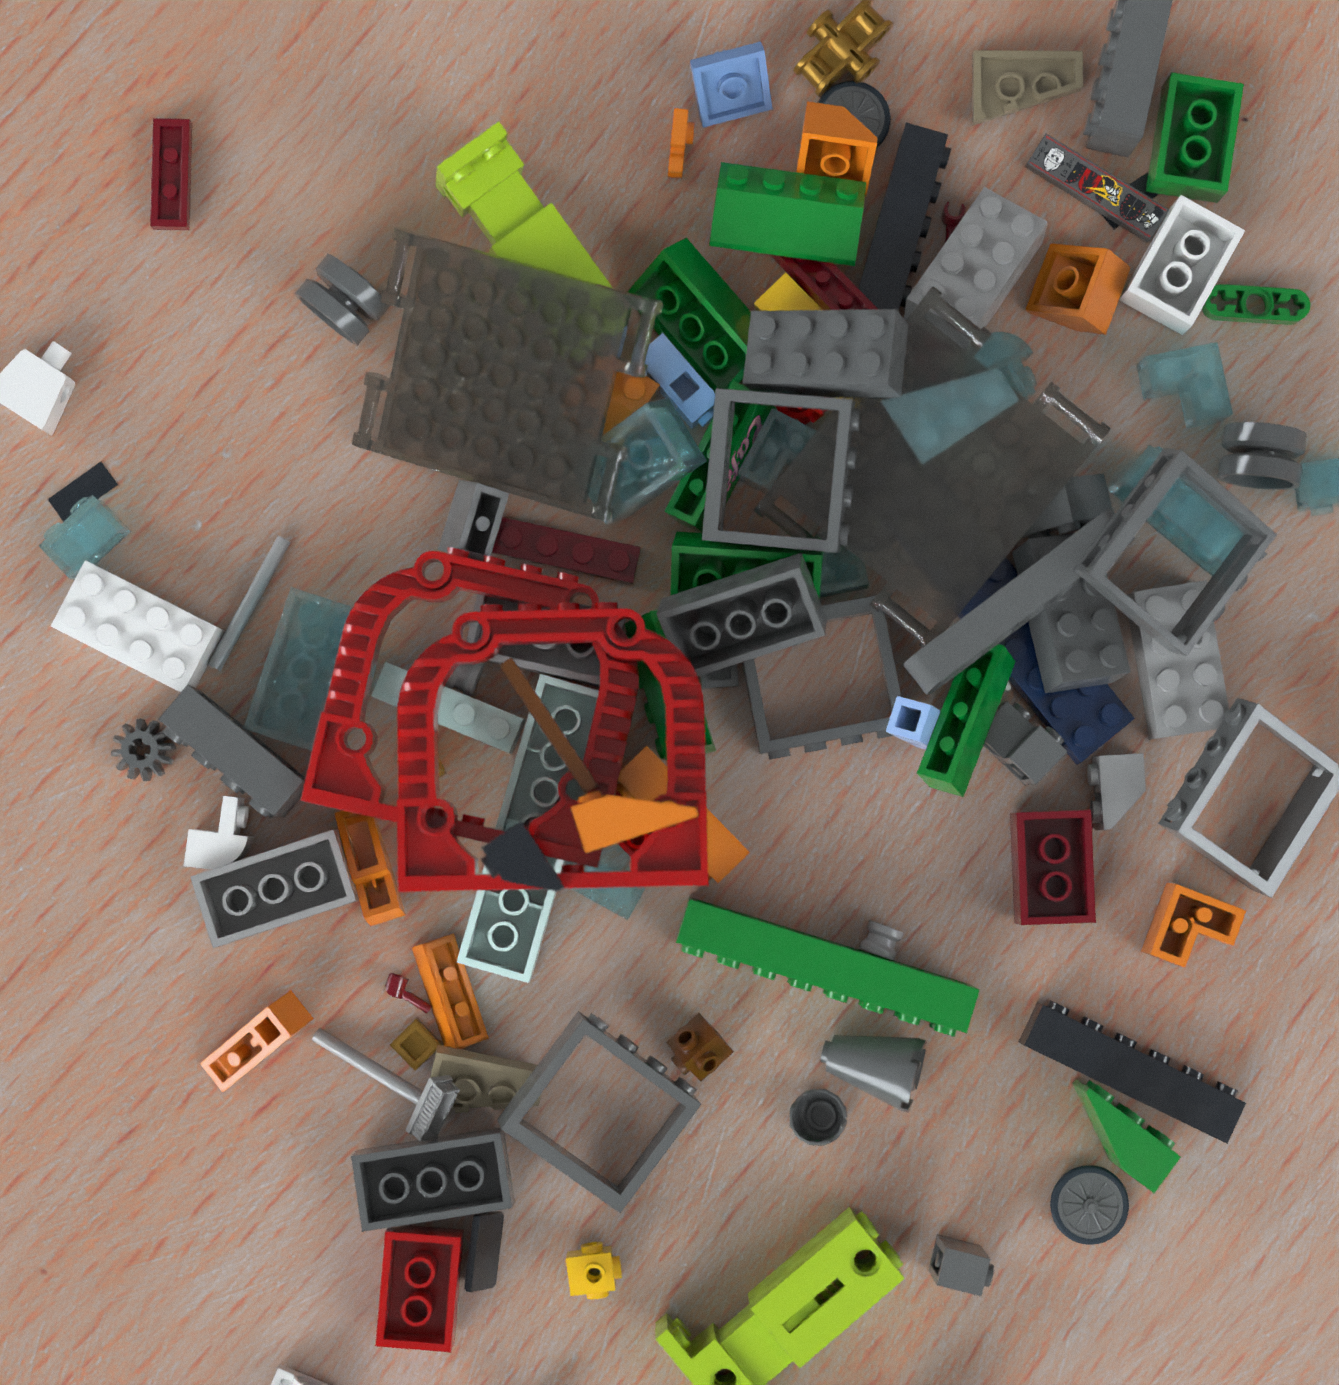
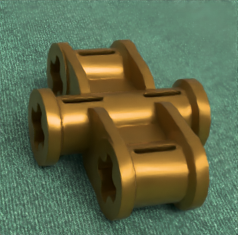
(843, 47)

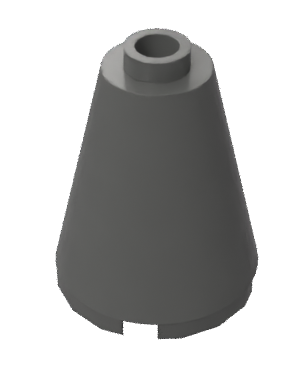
(877, 1065)

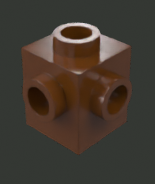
(698, 1048)

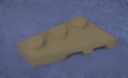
(1021, 79)
(481, 1077)

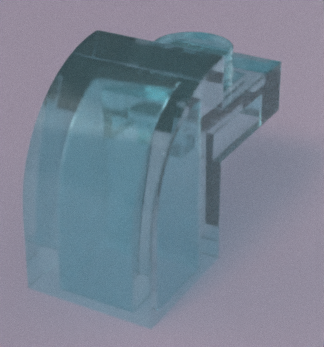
(1007, 354)

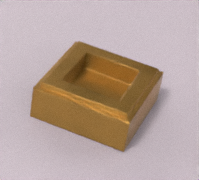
(416, 1044)

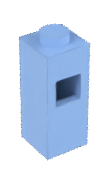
(680, 382)
(912, 721)

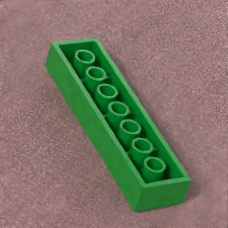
(828, 965)

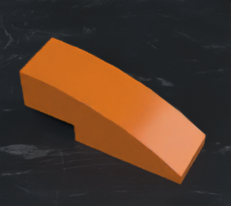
(369, 867)

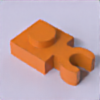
(681, 135)

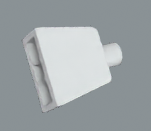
(37, 387)

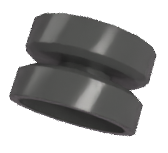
(345, 296)
(1262, 455)

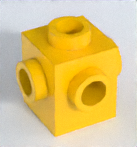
(584, 1281)

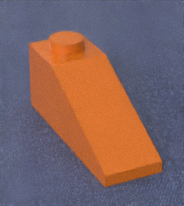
(617, 819)
(257, 1040)

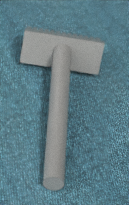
(431, 1103)

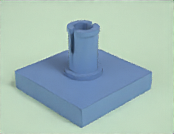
(731, 84)

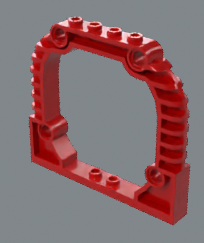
(345, 776)
(437, 859)

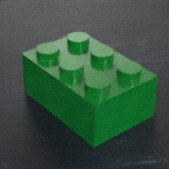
(1194, 137)

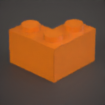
(1182, 917)

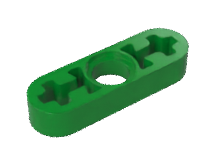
(1281, 315)

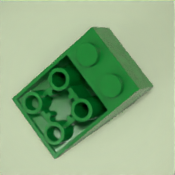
(1137, 1151)

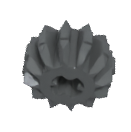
(137, 763)

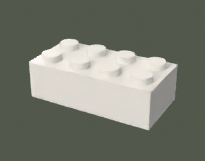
(137, 628)

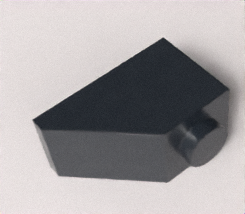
(520, 860)

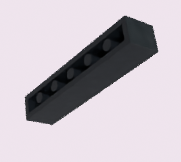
(904, 216)
(1133, 1072)

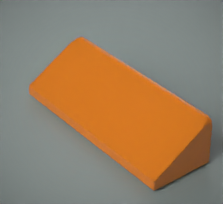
(450, 992)

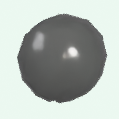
(818, 1117)

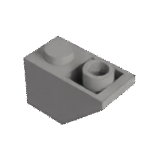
(1117, 786)

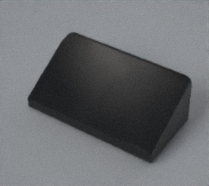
(484, 1251)

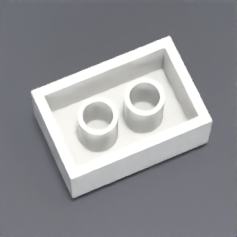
(1182, 265)

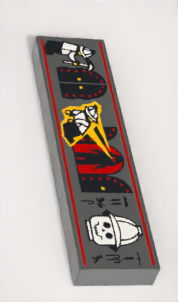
(1097, 188)

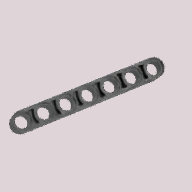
(1004, 610)

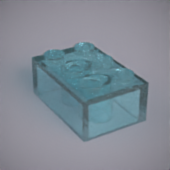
(656, 459)

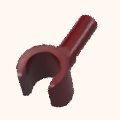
(951, 221)
(396, 988)

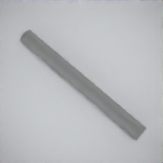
(249, 603)

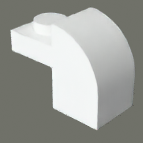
(215, 849)

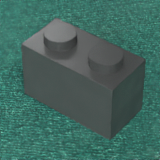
(474, 519)
(960, 1265)

